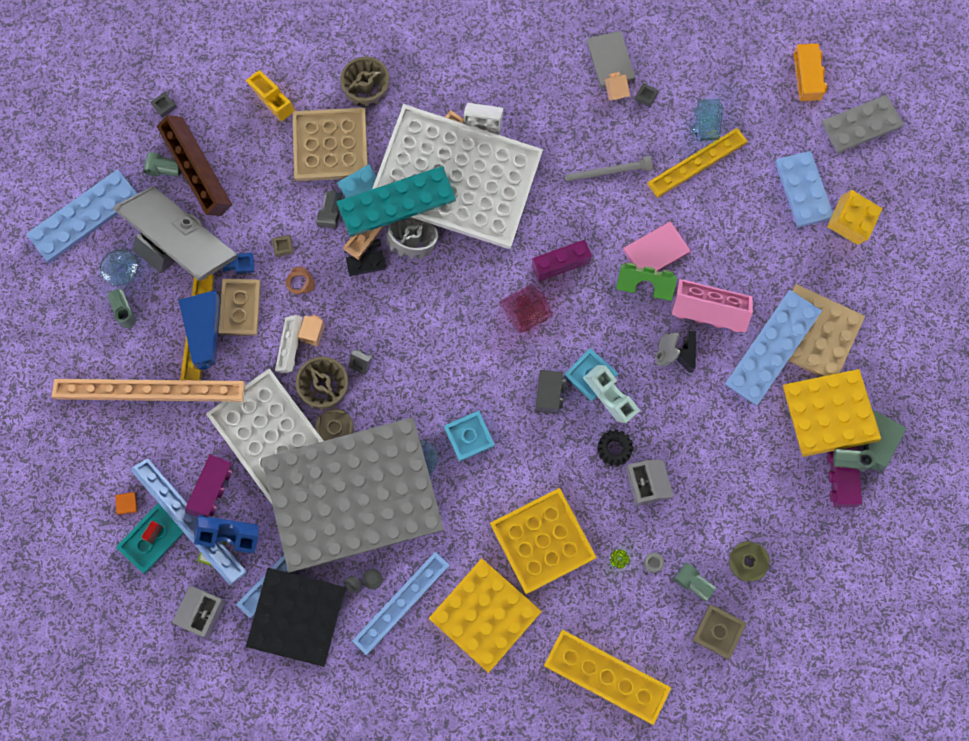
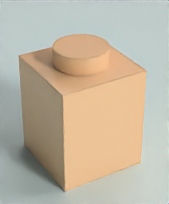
(617, 86)
(311, 330)

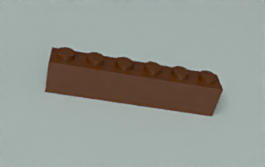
(194, 165)

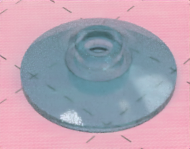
(115, 260)

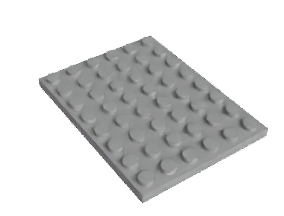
(351, 495)

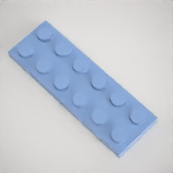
(80, 216)
(773, 347)

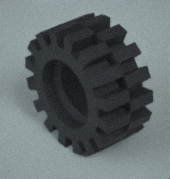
(617, 436)

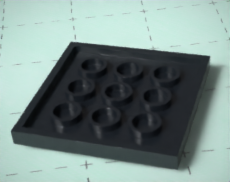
(295, 617)

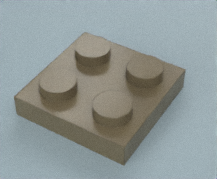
(719, 632)

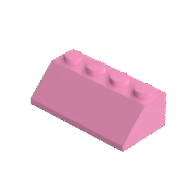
(712, 306)

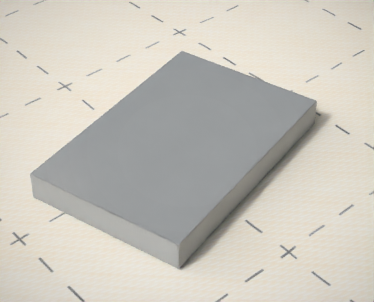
(610, 56)

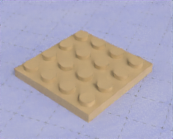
(329, 143)
(829, 337)

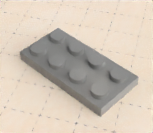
(862, 124)

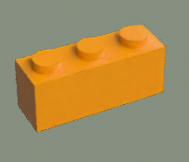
(809, 72)

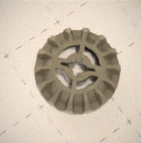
(361, 71)
(315, 369)

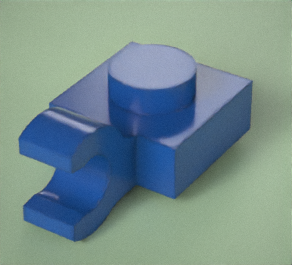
(242, 264)

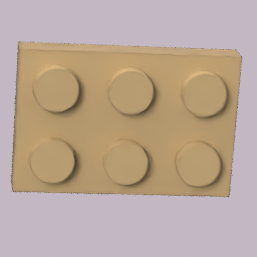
(239, 307)

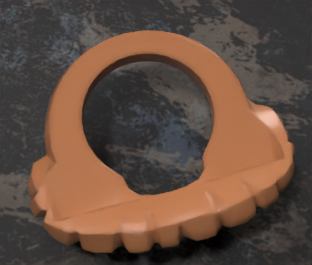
(300, 271)

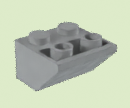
(649, 482)
(199, 612)

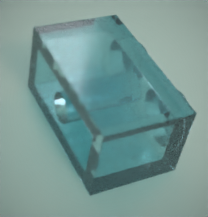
(708, 119)

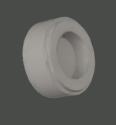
(653, 562)

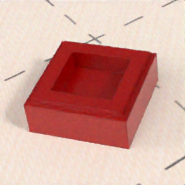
(152, 532)

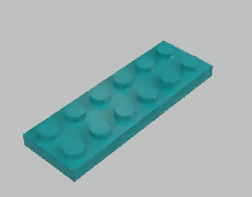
(396, 201)

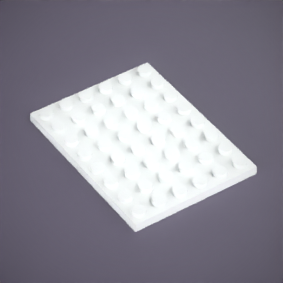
(484, 170)

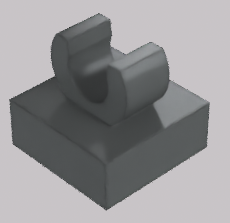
(360, 361)

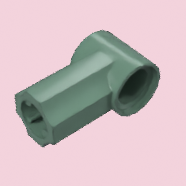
(156, 165)
(121, 308)
(852, 459)
(689, 578)

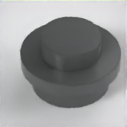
(372, 579)
(352, 584)

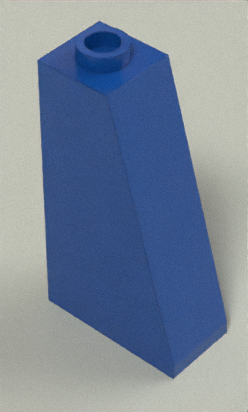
(201, 323)

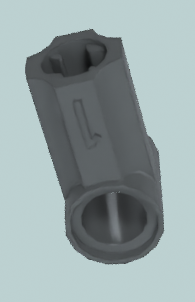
(329, 215)

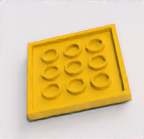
(831, 413)
(542, 541)
(485, 615)

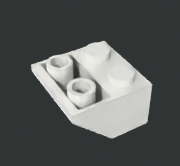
(484, 117)

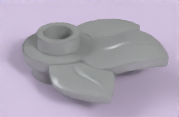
(667, 349)

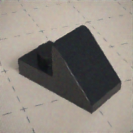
(688, 356)

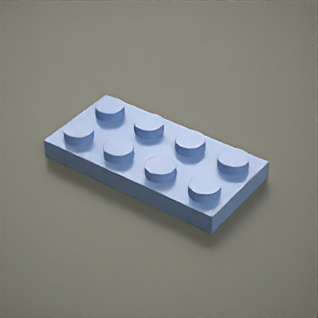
(804, 189)

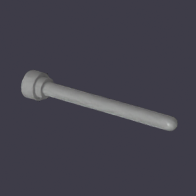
(643, 164)

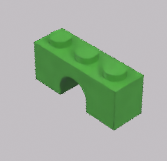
(663, 282)

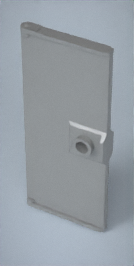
(176, 233)

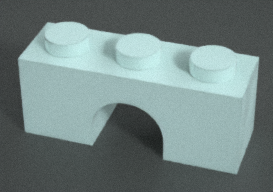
(618, 404)

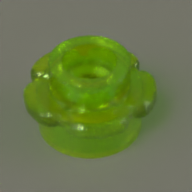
(614, 558)

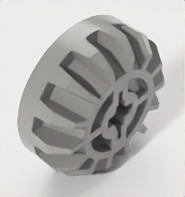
(410, 233)

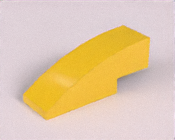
(270, 95)

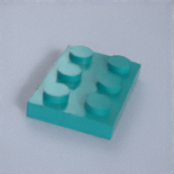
(144, 554)

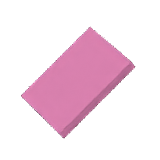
(657, 248)

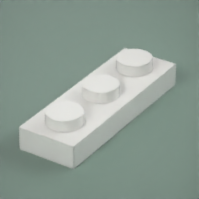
(288, 344)

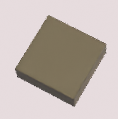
(282, 246)

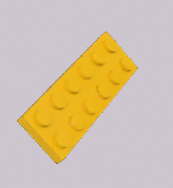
(607, 677)

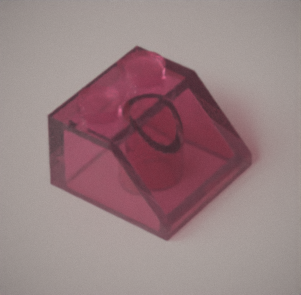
(526, 308)

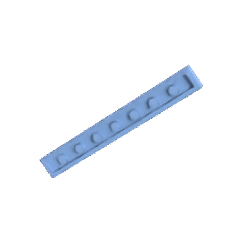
(175, 506)

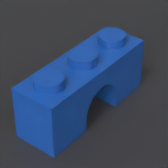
(239, 534)

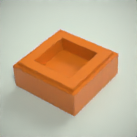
(126, 503)

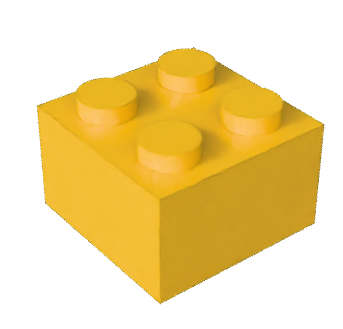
(854, 217)

